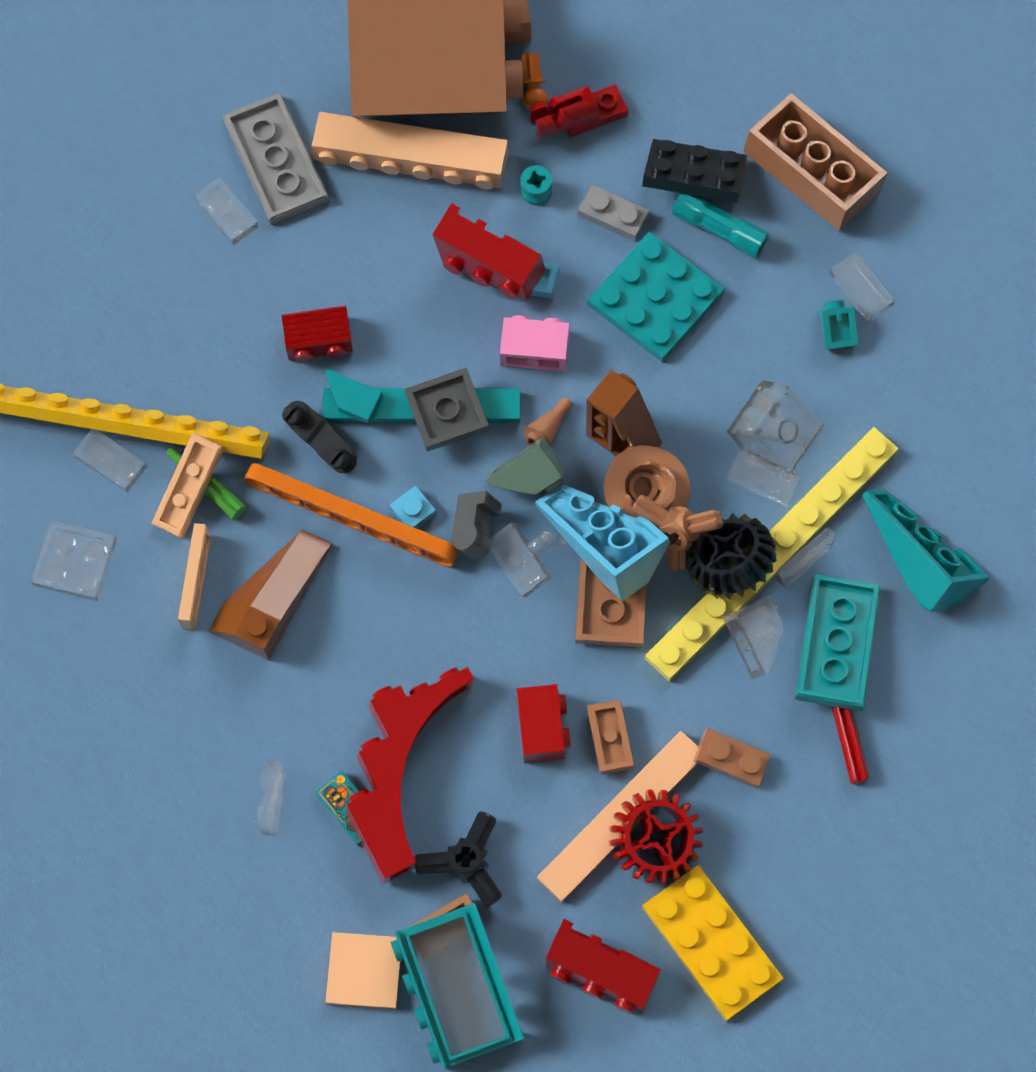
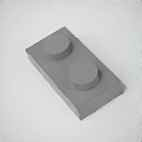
(613, 212)

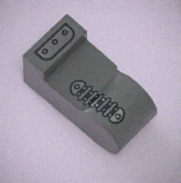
(474, 522)

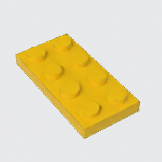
(712, 943)

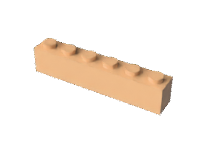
(410, 150)

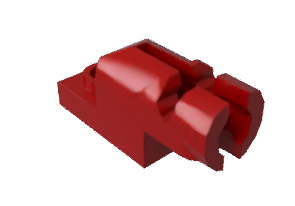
(578, 111)

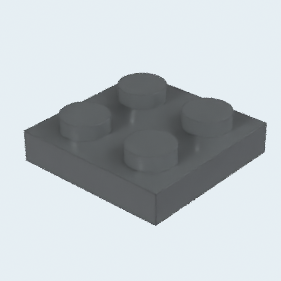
(446, 409)

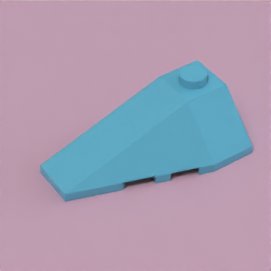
(611, 543)

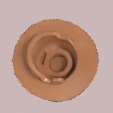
(648, 473)

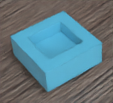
(547, 284)
(413, 508)

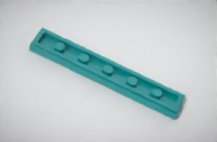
(498, 404)

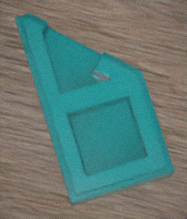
(353, 397)

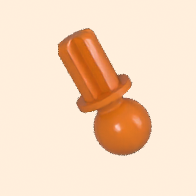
(532, 79)

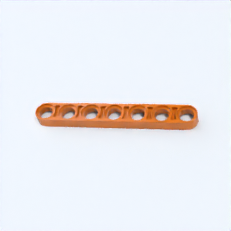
(351, 515)

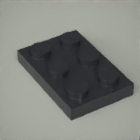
(694, 170)

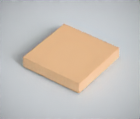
(363, 971)

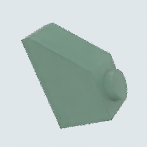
(529, 470)

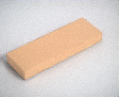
(188, 485)
(194, 577)

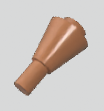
(548, 424)

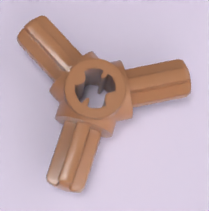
(679, 526)

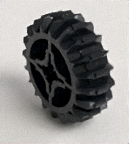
(723, 557)

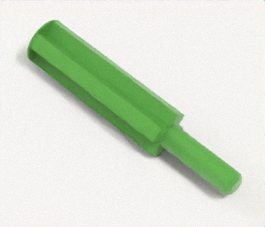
(217, 492)

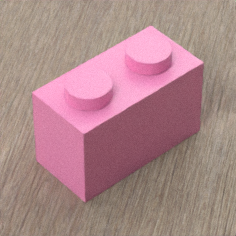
(534, 343)

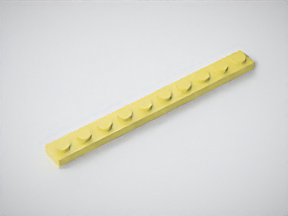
(790, 535)

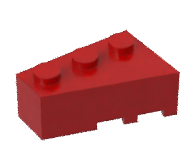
(486, 257)
(601, 969)

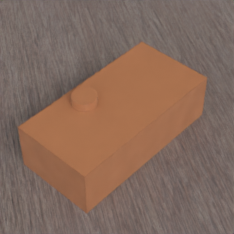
(814, 161)

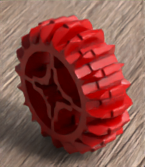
(683, 823)

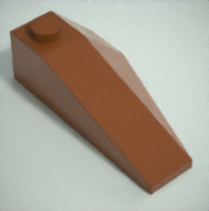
(267, 601)

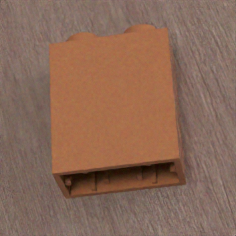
(432, 56)

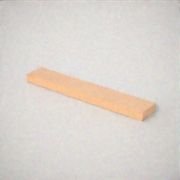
(592, 843)

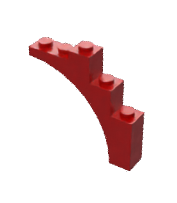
(378, 813)

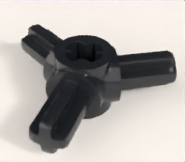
(475, 874)

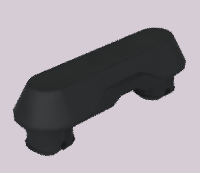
(320, 436)

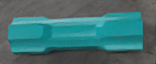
(741, 234)

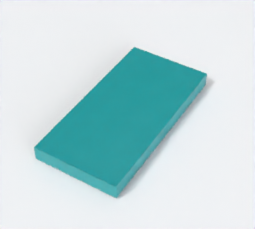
(838, 642)

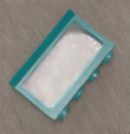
(457, 986)

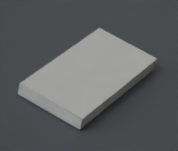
(275, 158)

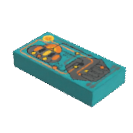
(335, 796)

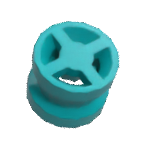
(536, 193)

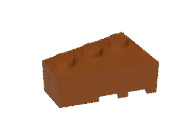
(619, 415)

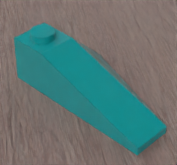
(927, 565)

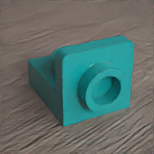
(838, 324)

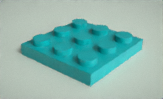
(655, 296)

